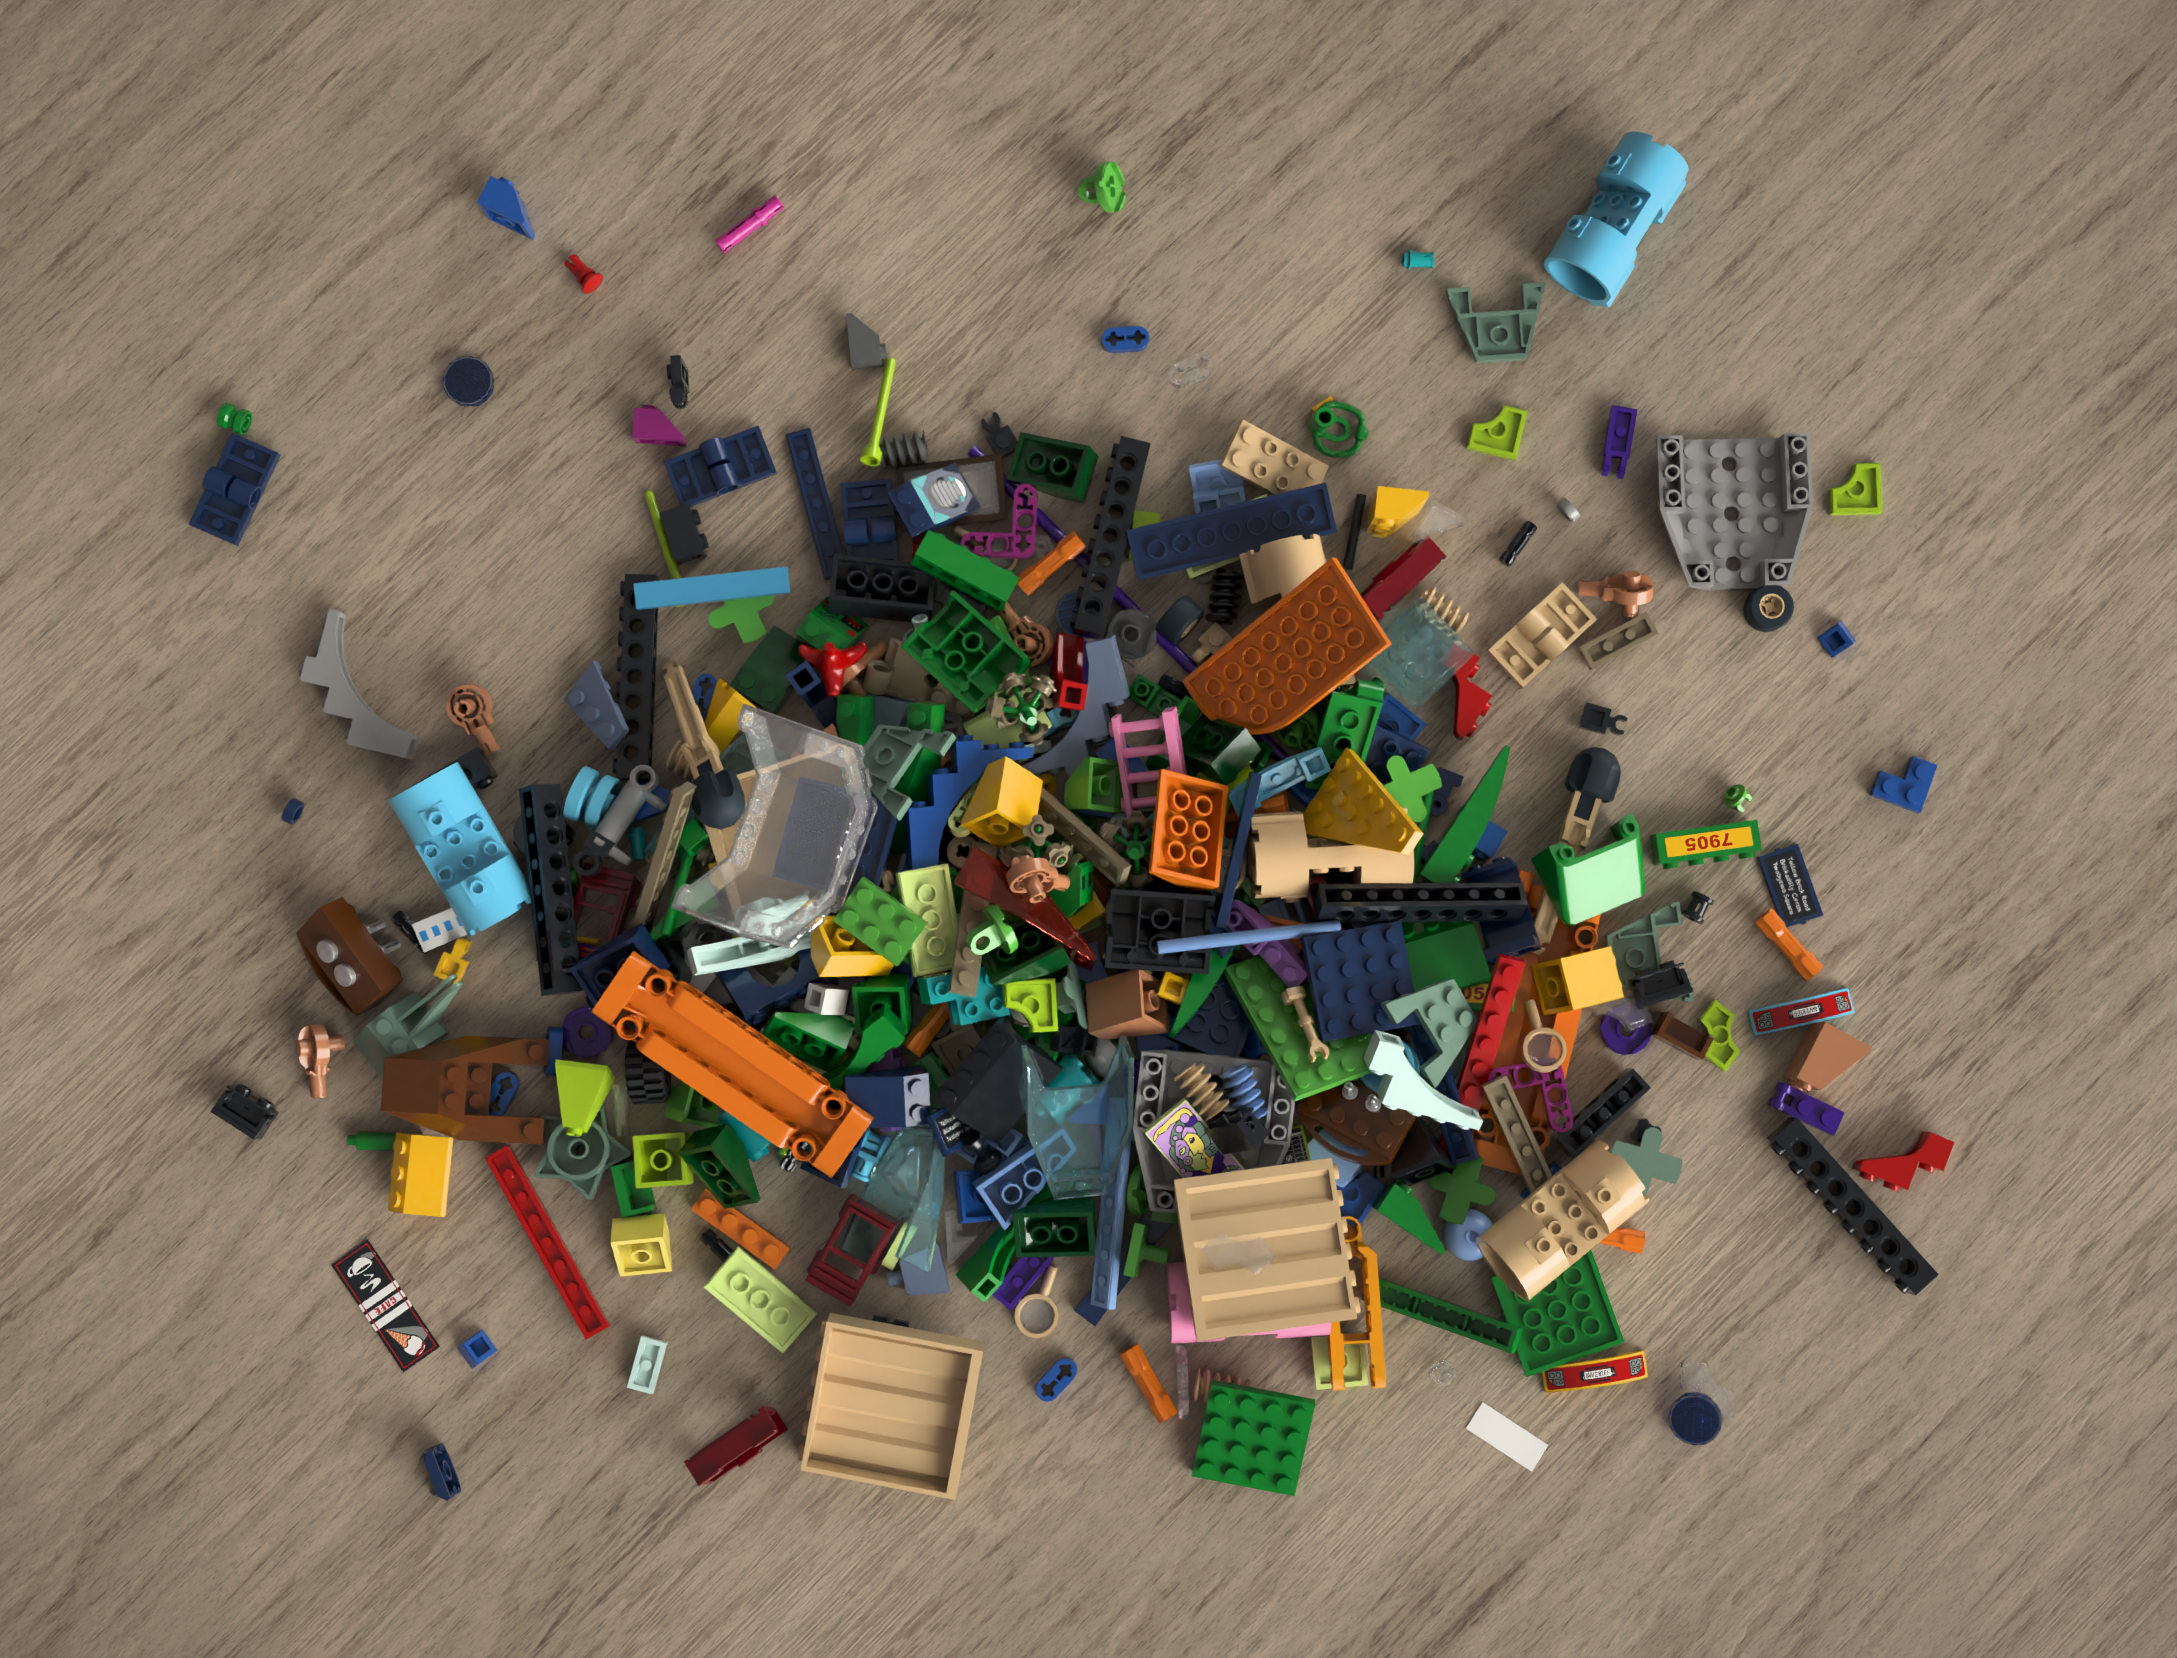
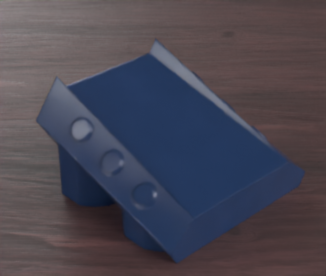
(441, 1472)

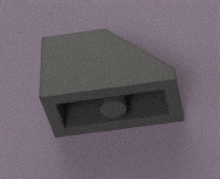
(864, 345)

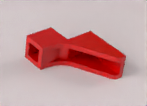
(1067, 672)
(1469, 700)
(1898, 1170)

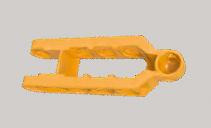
(1373, 1334)

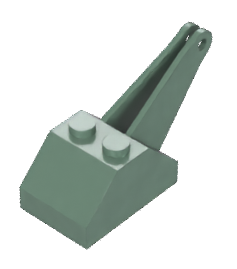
(407, 1025)

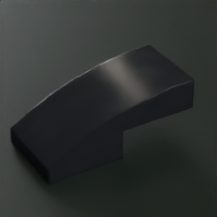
(1073, 1040)

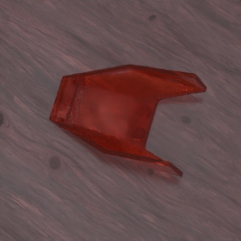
(988, 880)

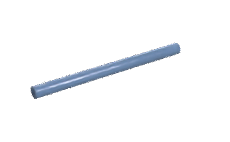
(1247, 936)

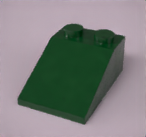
(1053, 466)
(764, 672)
(1219, 749)
(1035, 956)
(721, 1165)
(1056, 1228)

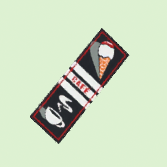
(385, 1305)

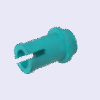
(1417, 259)
(637, 842)

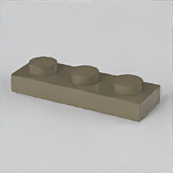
(1618, 641)

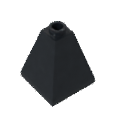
(1420, 1156)

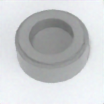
(1568, 510)

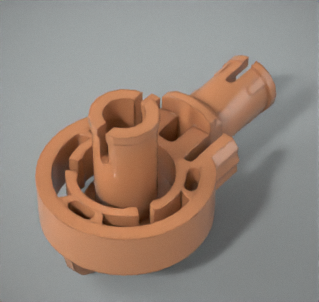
(1623, 588)
(1026, 637)
(855, 672)
(472, 714)
(1035, 877)
(313, 1052)

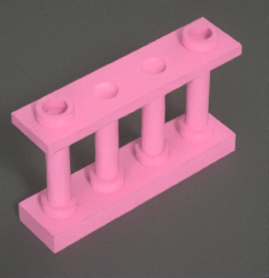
(1171, 747)

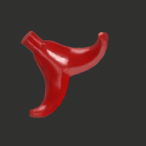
(833, 663)

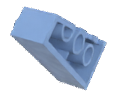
(1011, 1184)

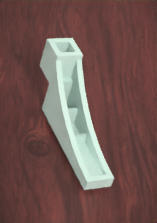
(740, 953)
(1407, 1090)

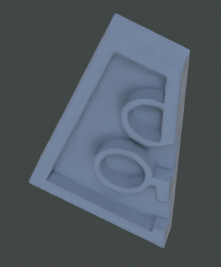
(596, 708)

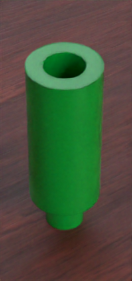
(372, 1140)

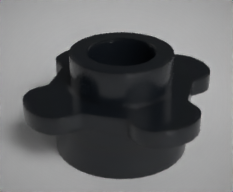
(1642, 1125)

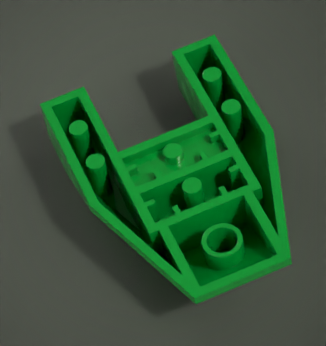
(855, 724)

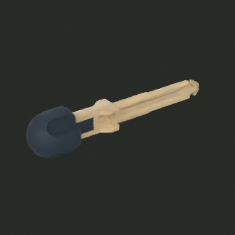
(1593, 780)
(718, 792)

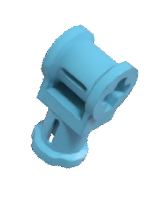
(1060, 721)
(870, 1153)

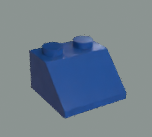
(504, 206)

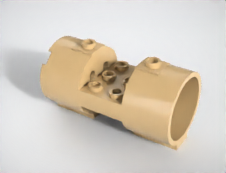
(1281, 568)
(1282, 857)
(1562, 1220)

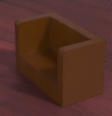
(1681, 1036)

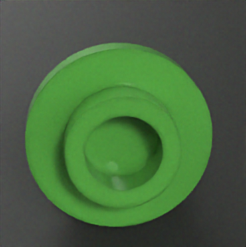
(1735, 795)

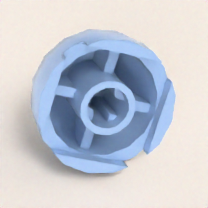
(1461, 1239)

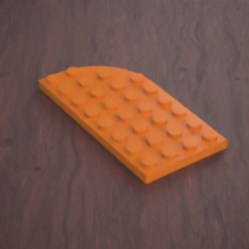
(1290, 655)

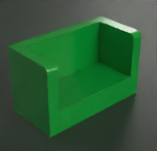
(631, 1200)

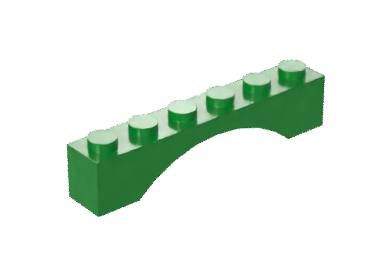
(880, 1033)
(987, 1267)

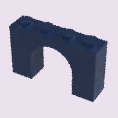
(758, 1001)

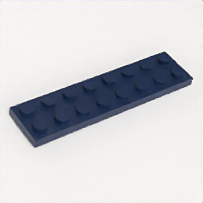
(1229, 531)

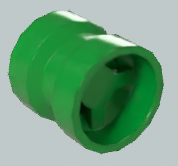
(233, 418)

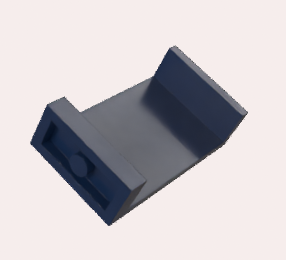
(1504, 937)

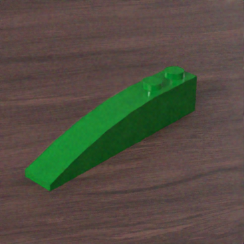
(1467, 828)
(1200, 986)
(1449, 1316)

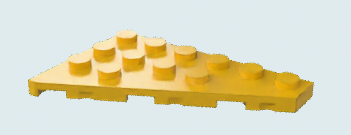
(1359, 810)

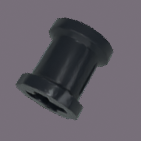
(1690, 913)

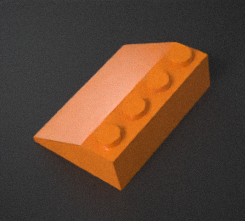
(1188, 831)

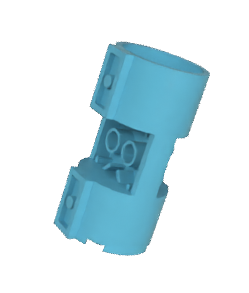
(1634, 191)
(462, 849)

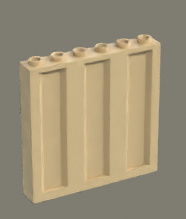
(1301, 1224)
(891, 1405)

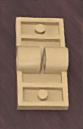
(1269, 462)
(1541, 635)

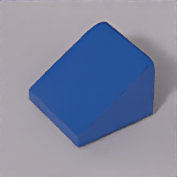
(1836, 639)
(477, 1349)

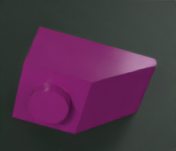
(654, 428)

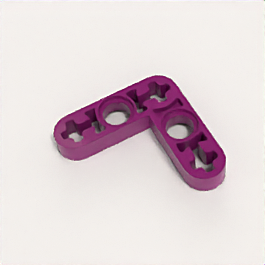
(1011, 539)
(1540, 1078)

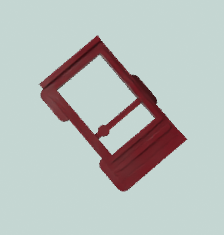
(1401, 576)
(610, 882)
(836, 1282)
(736, 1446)

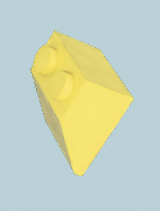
(641, 1244)

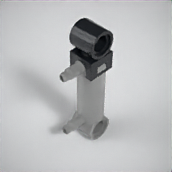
(604, 839)

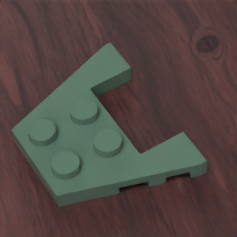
(1497, 334)
(890, 754)
(1637, 944)
(1443, 1016)

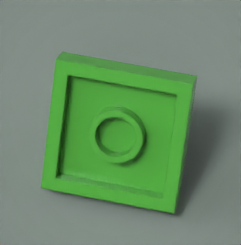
(1141, 1250)

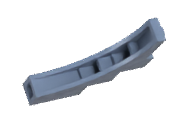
(1105, 685)

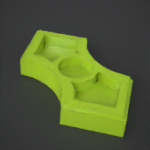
(1717, 1022)

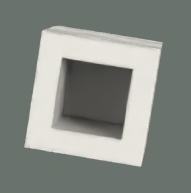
(826, 999)

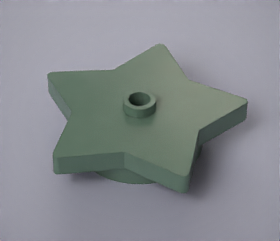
(584, 1170)

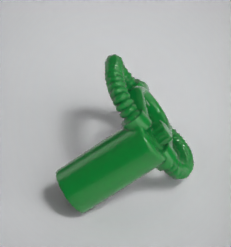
(1325, 417)

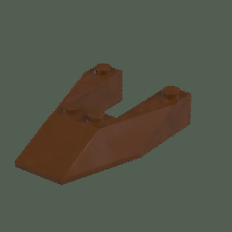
(450, 1087)

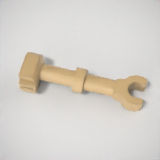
(1296, 996)

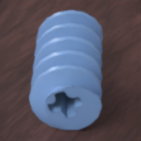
(1244, 1090)

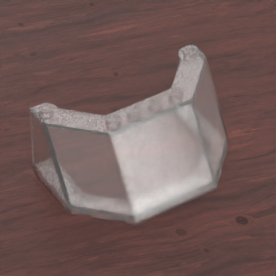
(794, 838)

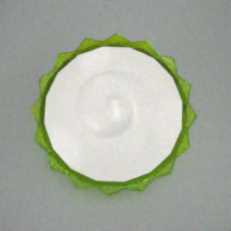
(1100, 1062)

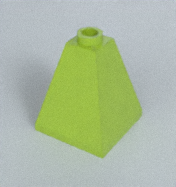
(581, 1093)

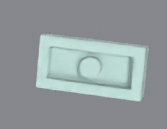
(647, 1364)

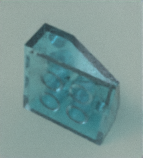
(1422, 653)

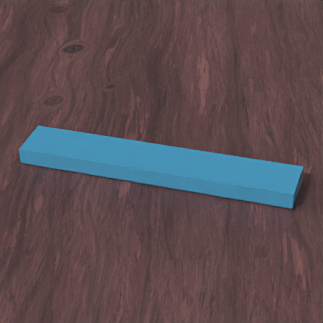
(711, 588)

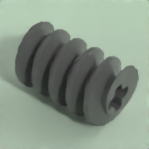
(903, 449)

